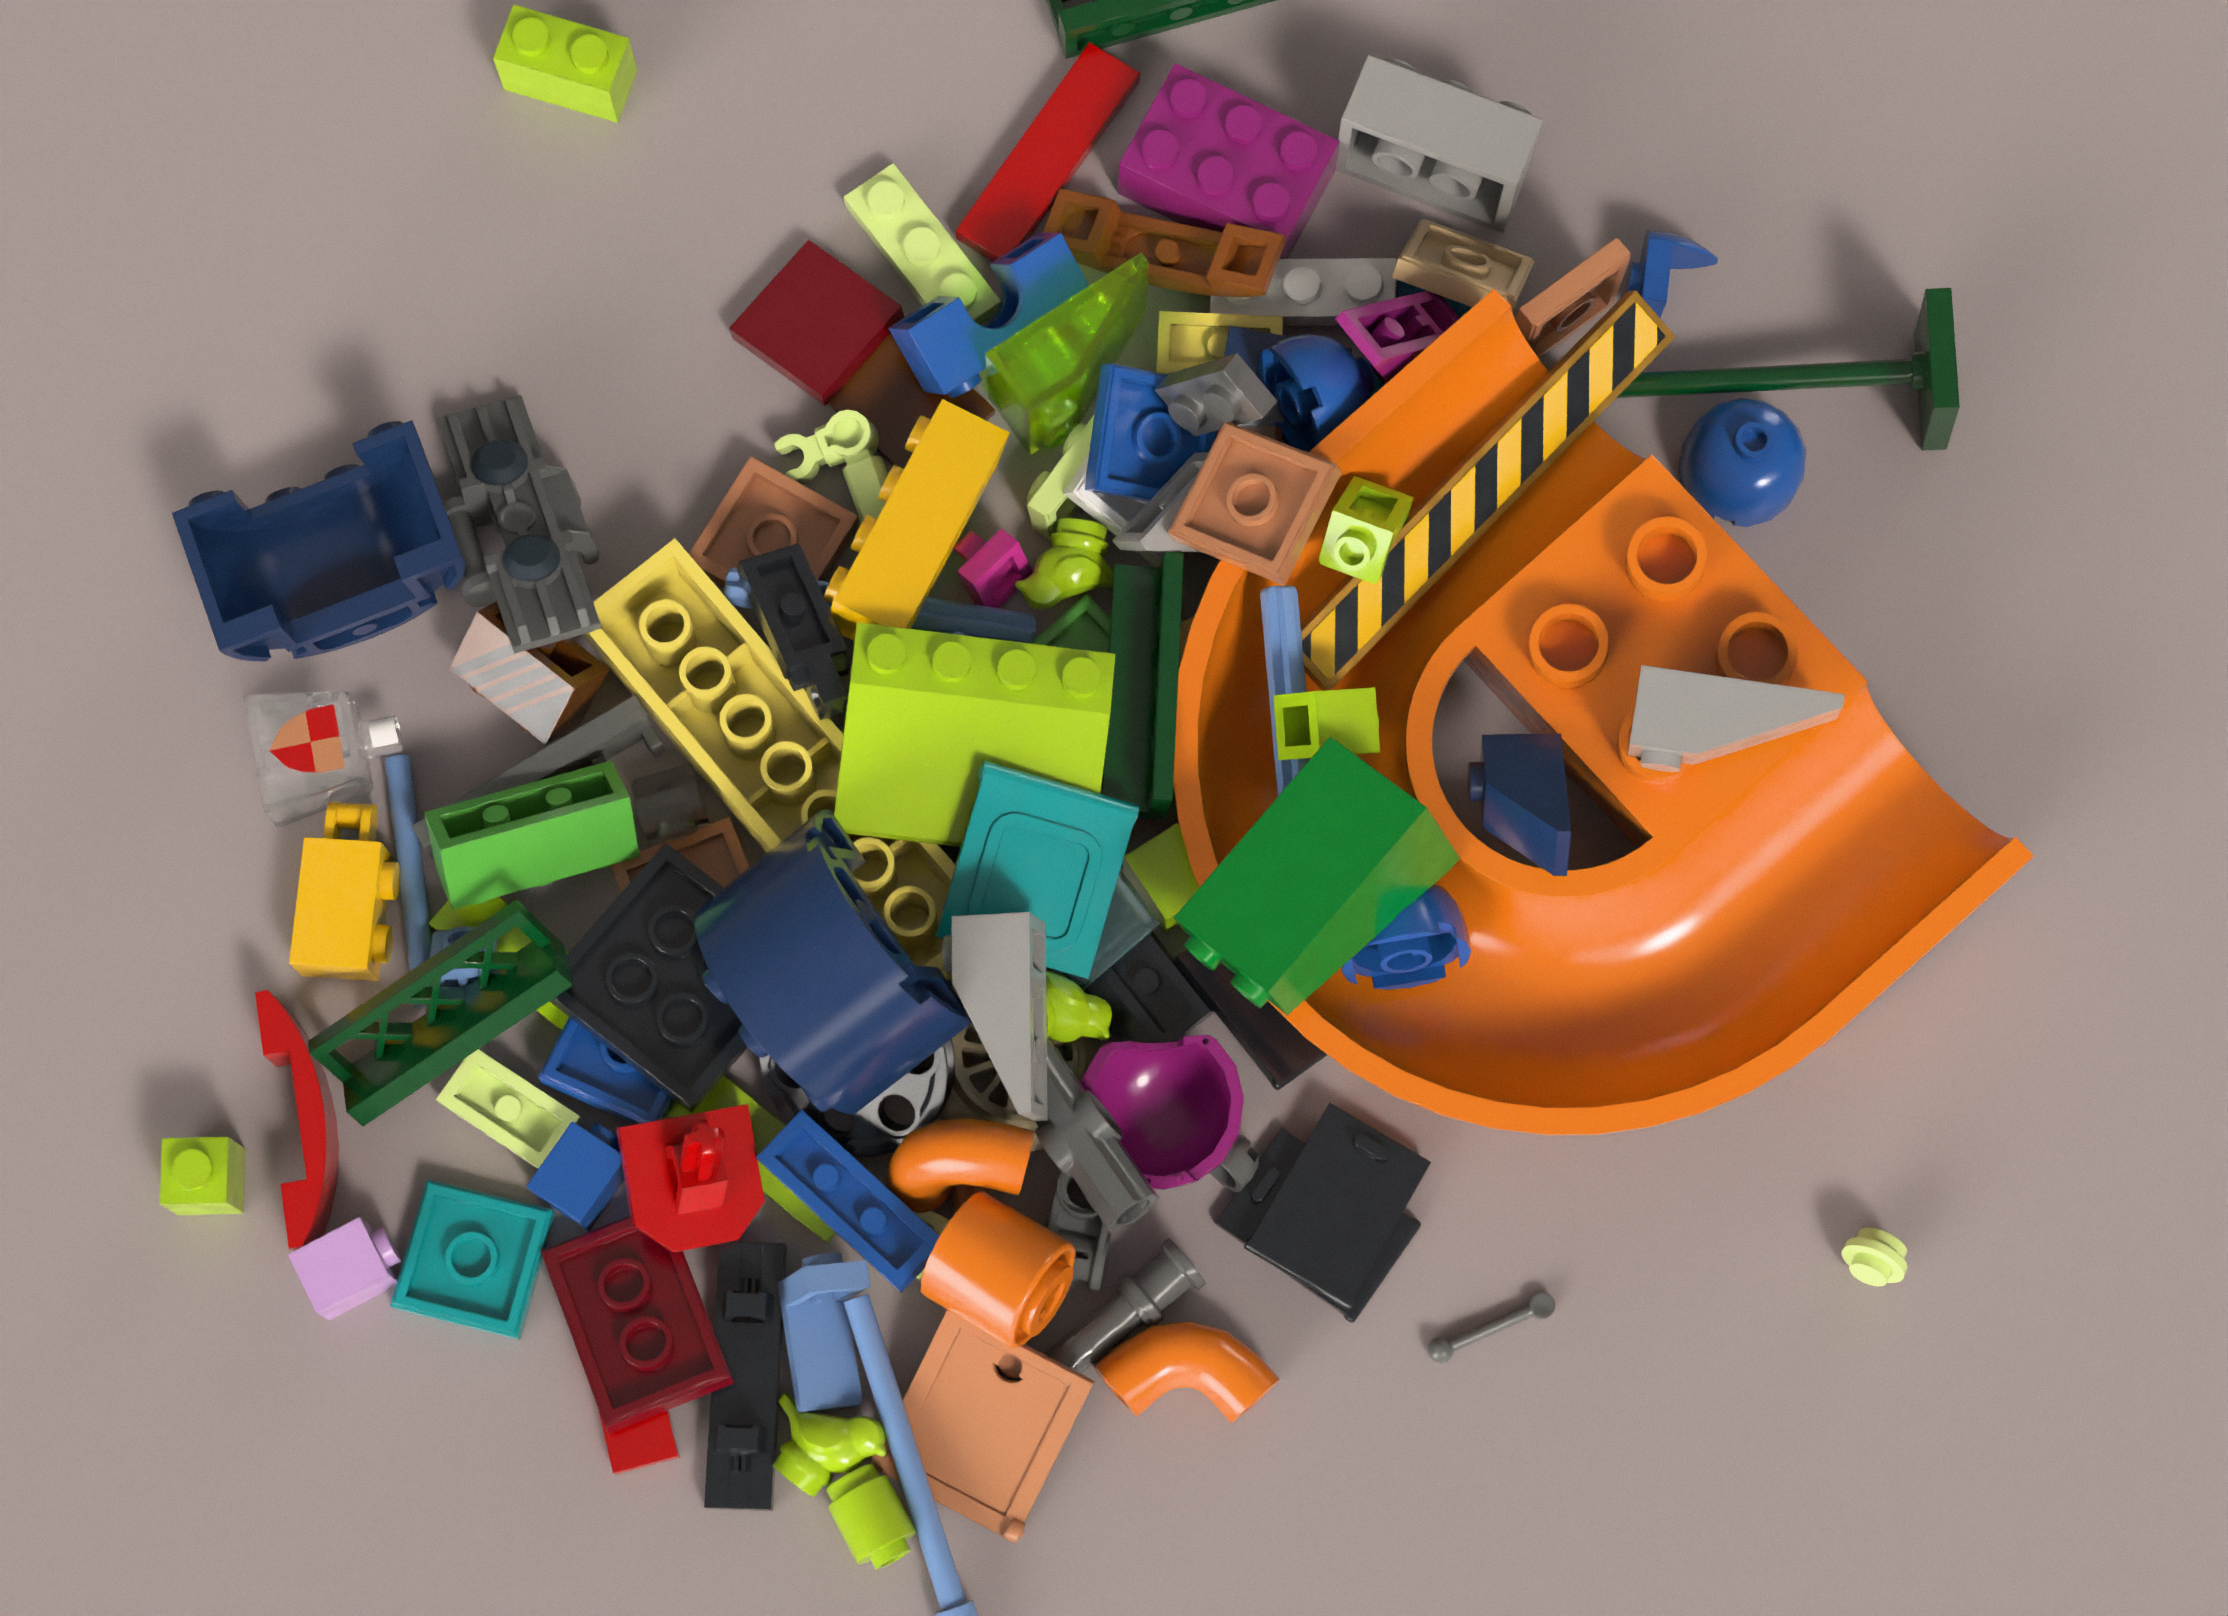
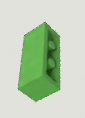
(532, 834)

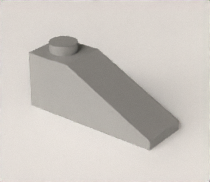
(1707, 716)
(1002, 984)

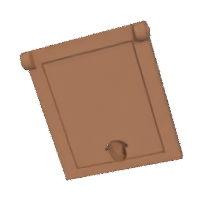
(985, 1436)

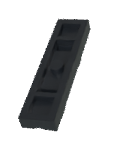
(746, 1412)

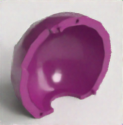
(1172, 1103)

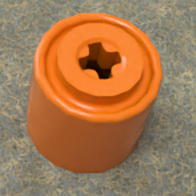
(999, 1270)

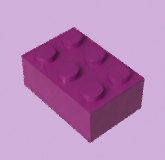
(1224, 160)

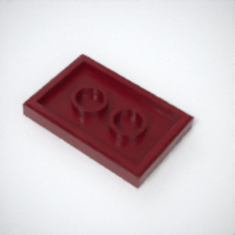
(635, 1323)

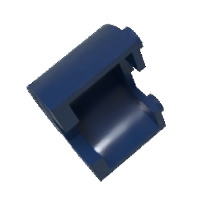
(327, 558)
(822, 972)

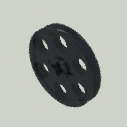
(872, 1130)

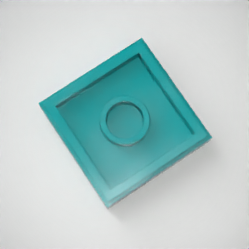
(473, 1259)

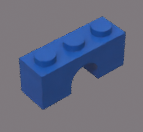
(950, 348)

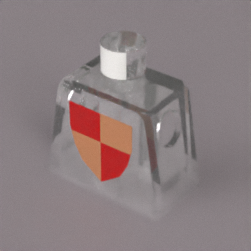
(314, 750)

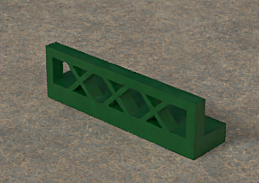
(1121, 21)
(1145, 684)
(454, 1028)

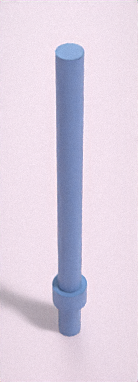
(907, 1459)

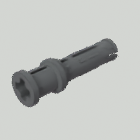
(1138, 1301)

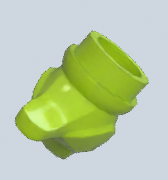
(1070, 566)
(1073, 1012)
(825, 1446)

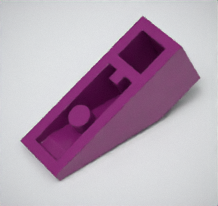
(1397, 329)

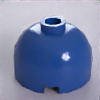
(1314, 385)
(1743, 461)
(1414, 944)

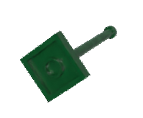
(1928, 370)

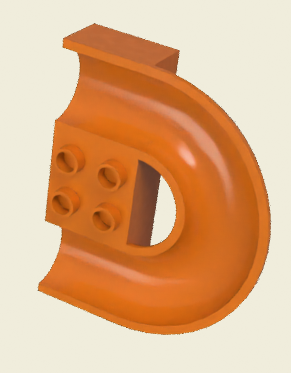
(1761, 882)

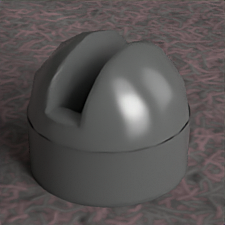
(1238, 1166)

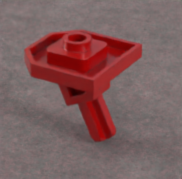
(692, 1177)

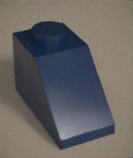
(1525, 796)

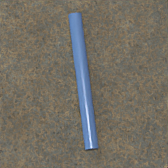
(410, 859)

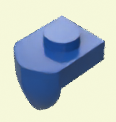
(1660, 254)

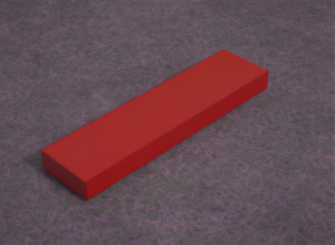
(1048, 154)

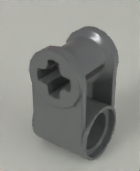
(1083, 1230)

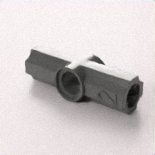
(1087, 1146)

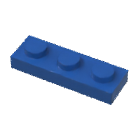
(850, 1200)

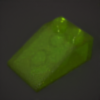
(1052, 368)

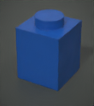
(580, 1174)

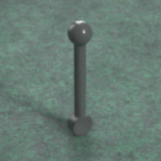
(1539, 1306)

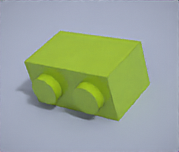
(565, 63)

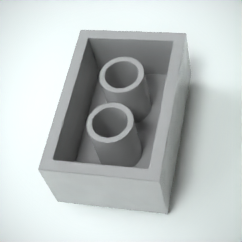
(1437, 142)

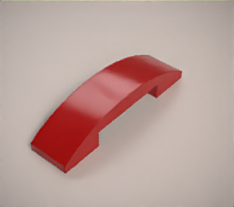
(311, 1200)

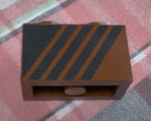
(538, 688)

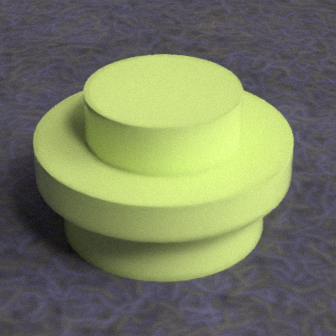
(1875, 1257)

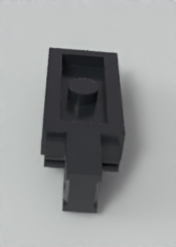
(798, 625)

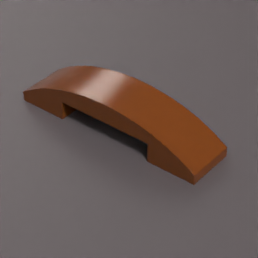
(1179, 255)

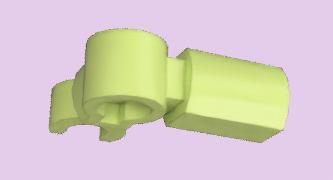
(847, 439)

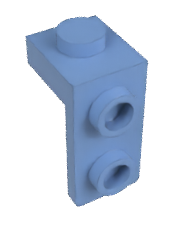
(820, 1331)

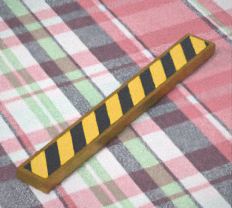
(1484, 486)

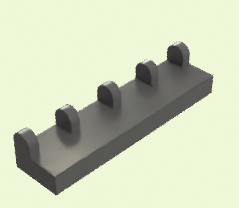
(582, 748)

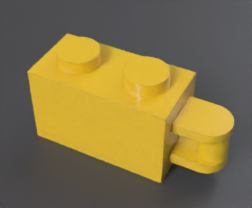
(344, 899)

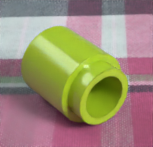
(870, 1517)

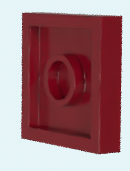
(816, 322)

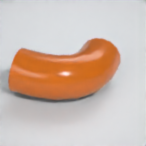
(958, 1154)
(1186, 1357)

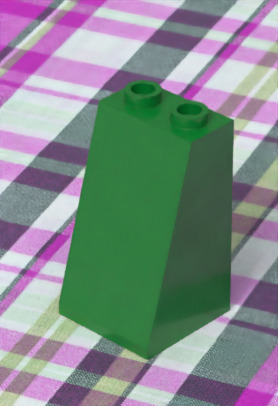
(1315, 879)

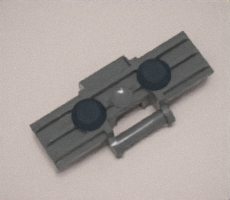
(539, 519)

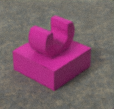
(991, 567)

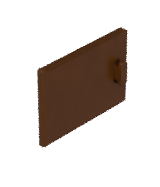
(894, 400)

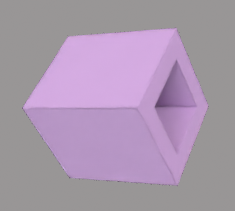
(346, 1267)

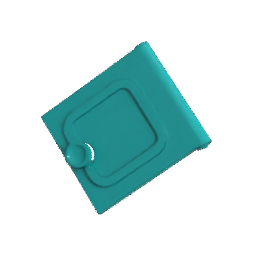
(1041, 853)

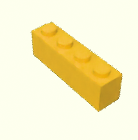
(919, 523)

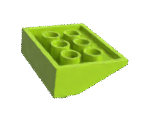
(941, 704)

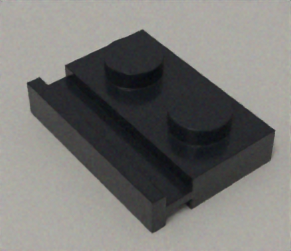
(1150, 996)

